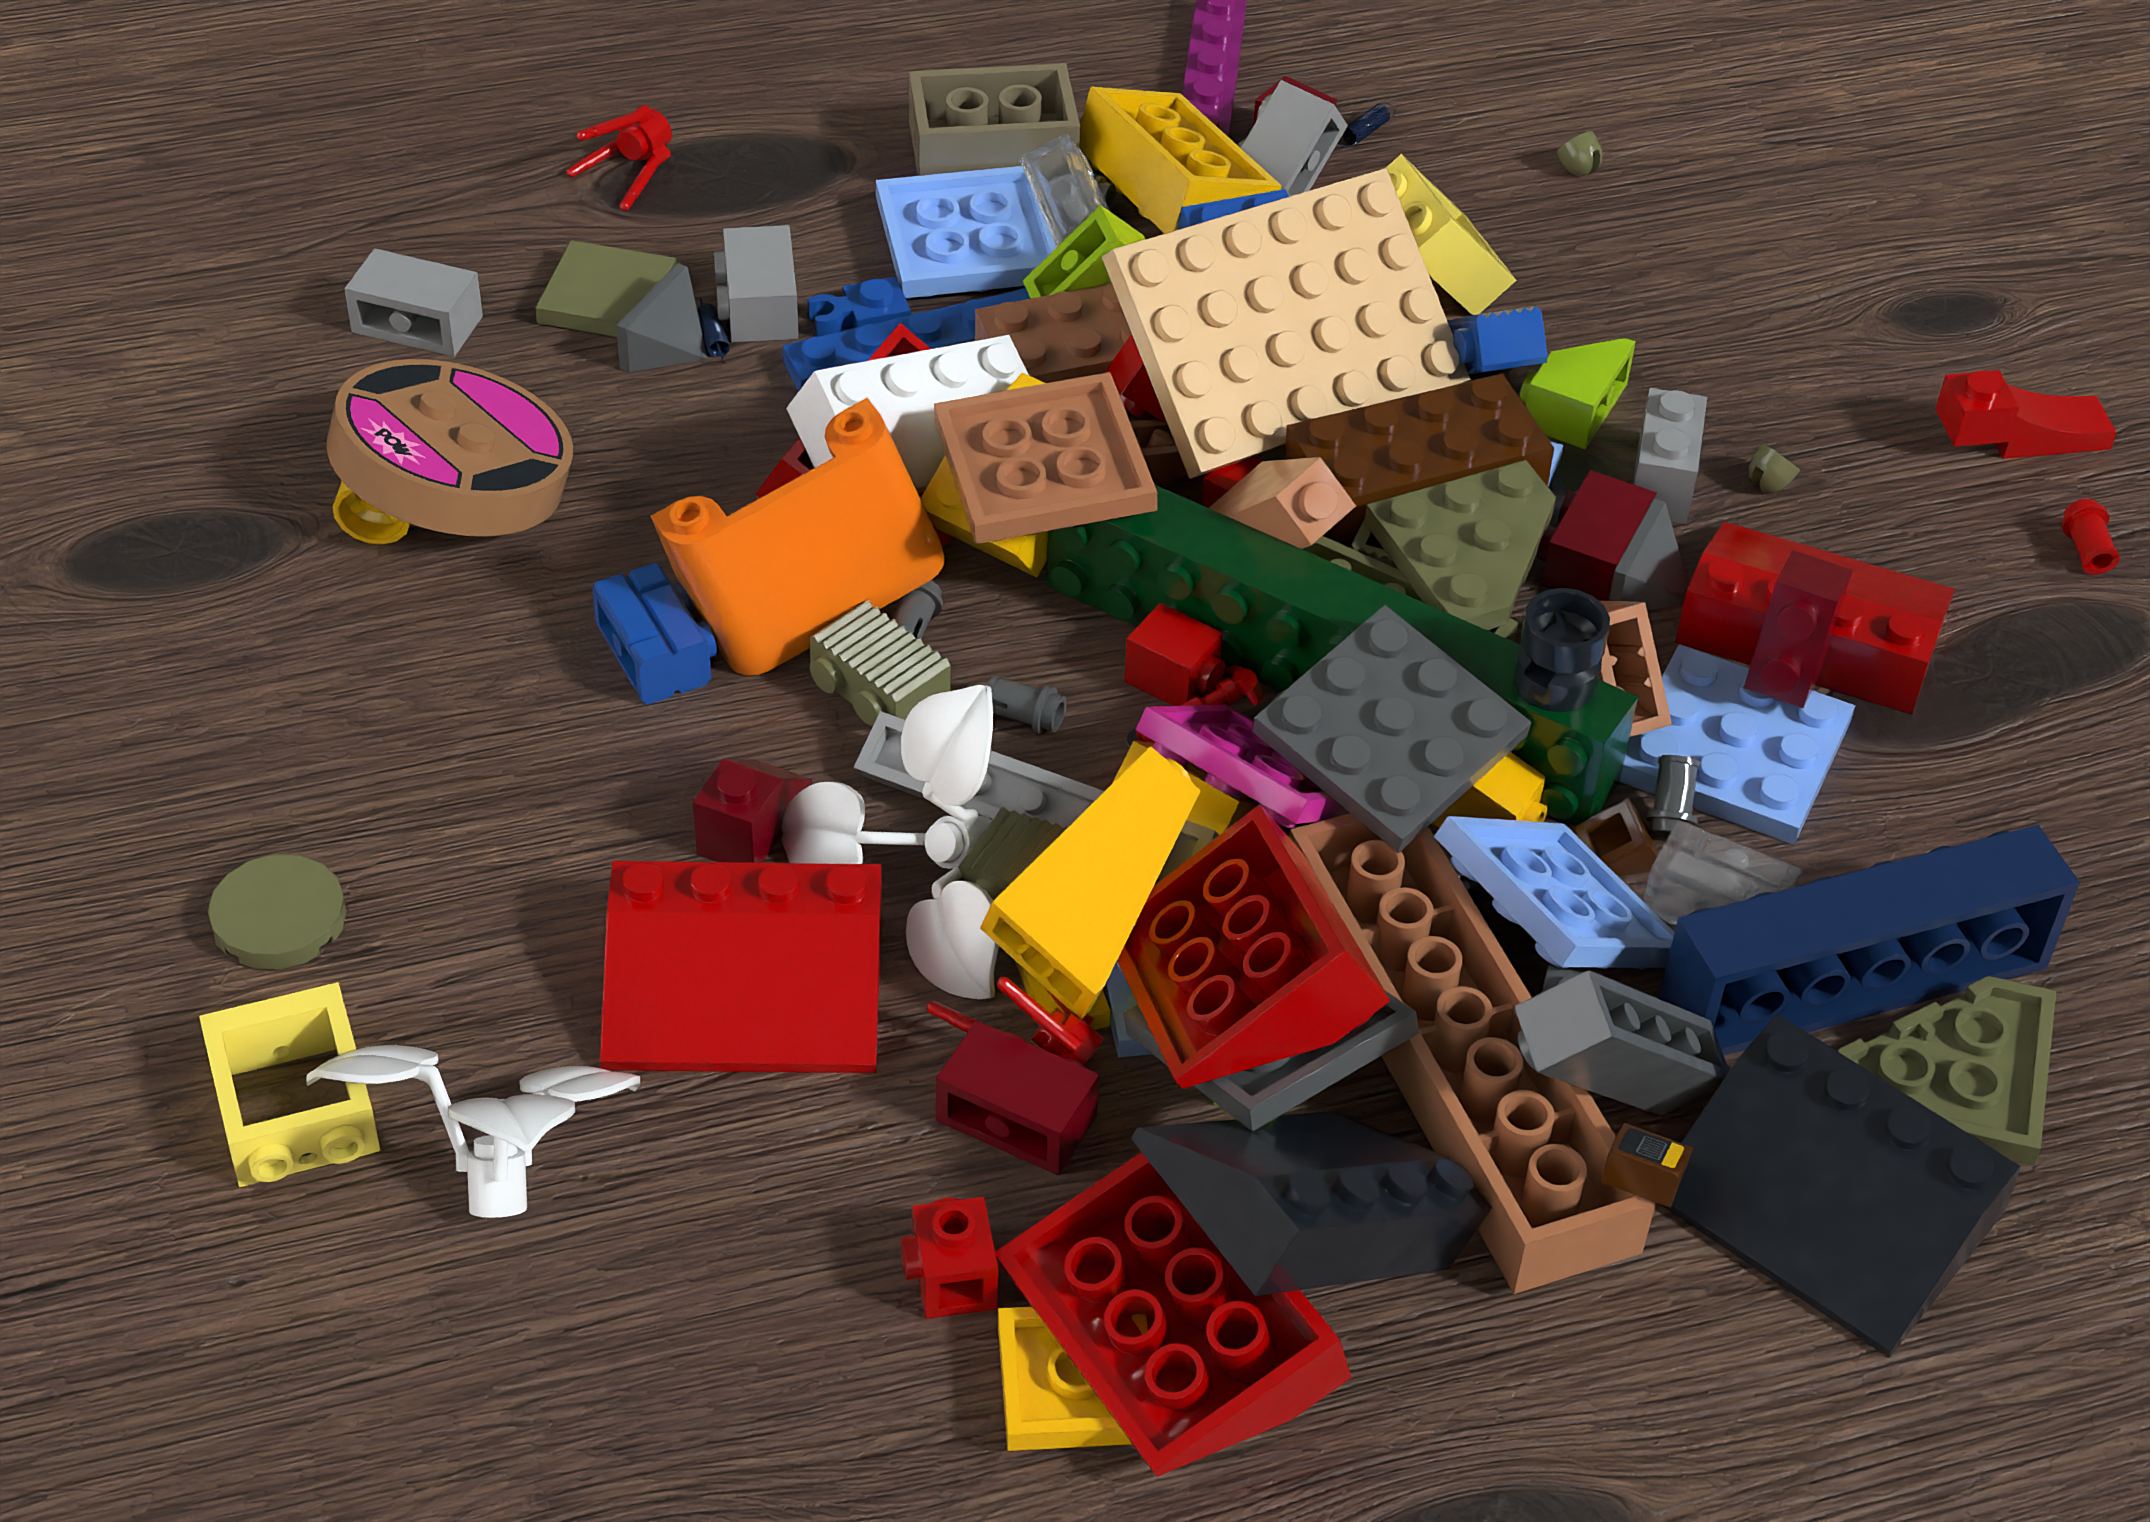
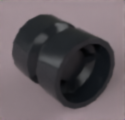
(1561, 649)

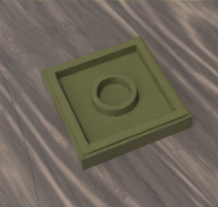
(599, 286)

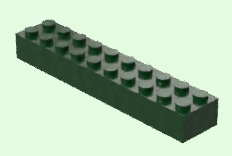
(1292, 608)

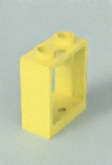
(1448, 241)
(274, 1034)

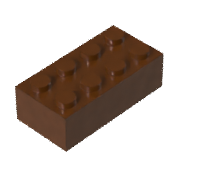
(1420, 443)

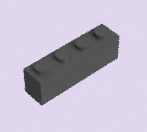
(1621, 1044)

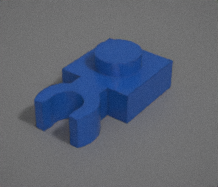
(861, 305)

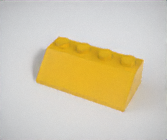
(1164, 153)

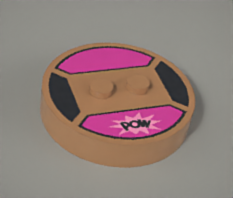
(449, 447)

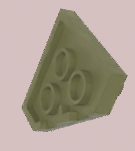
(1467, 539)
(1974, 1062)

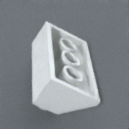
(905, 395)

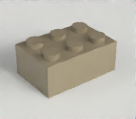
(987, 115)

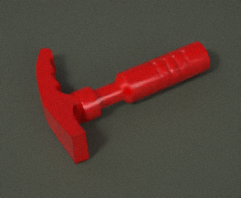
(1240, 682)

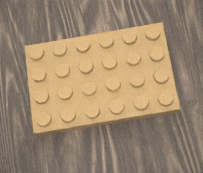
(1283, 318)

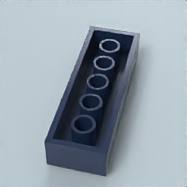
(1872, 937)

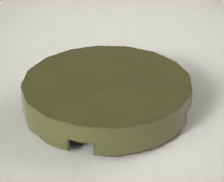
(277, 911)

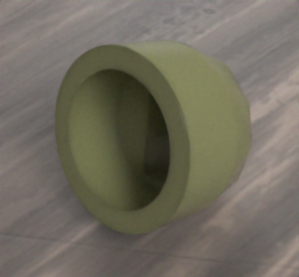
(1581, 154)
(1771, 470)

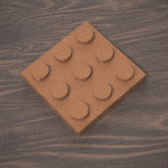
(1044, 457)

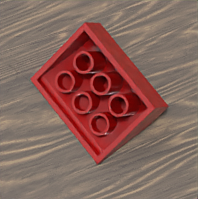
(1880, 636)
(1245, 958)
(742, 967)
(1213, 1352)

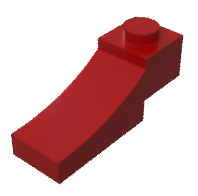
(2021, 423)

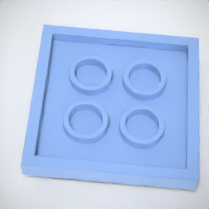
(963, 230)
(1754, 752)
(1557, 893)

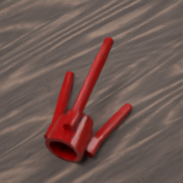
(640, 137)
(1057, 1032)

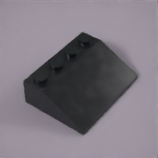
(1839, 1184)
(1317, 1198)

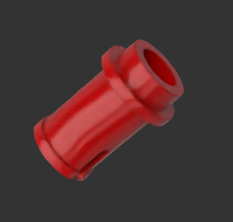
(2087, 525)

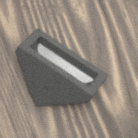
(662, 326)
(1651, 564)

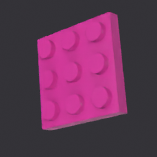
(1237, 760)

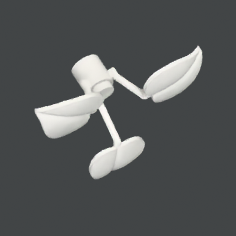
(949, 749)
(513, 1124)

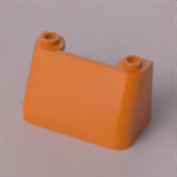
(804, 549)

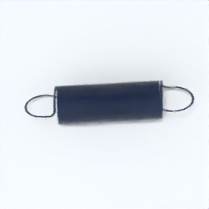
(1366, 124)
(712, 331)

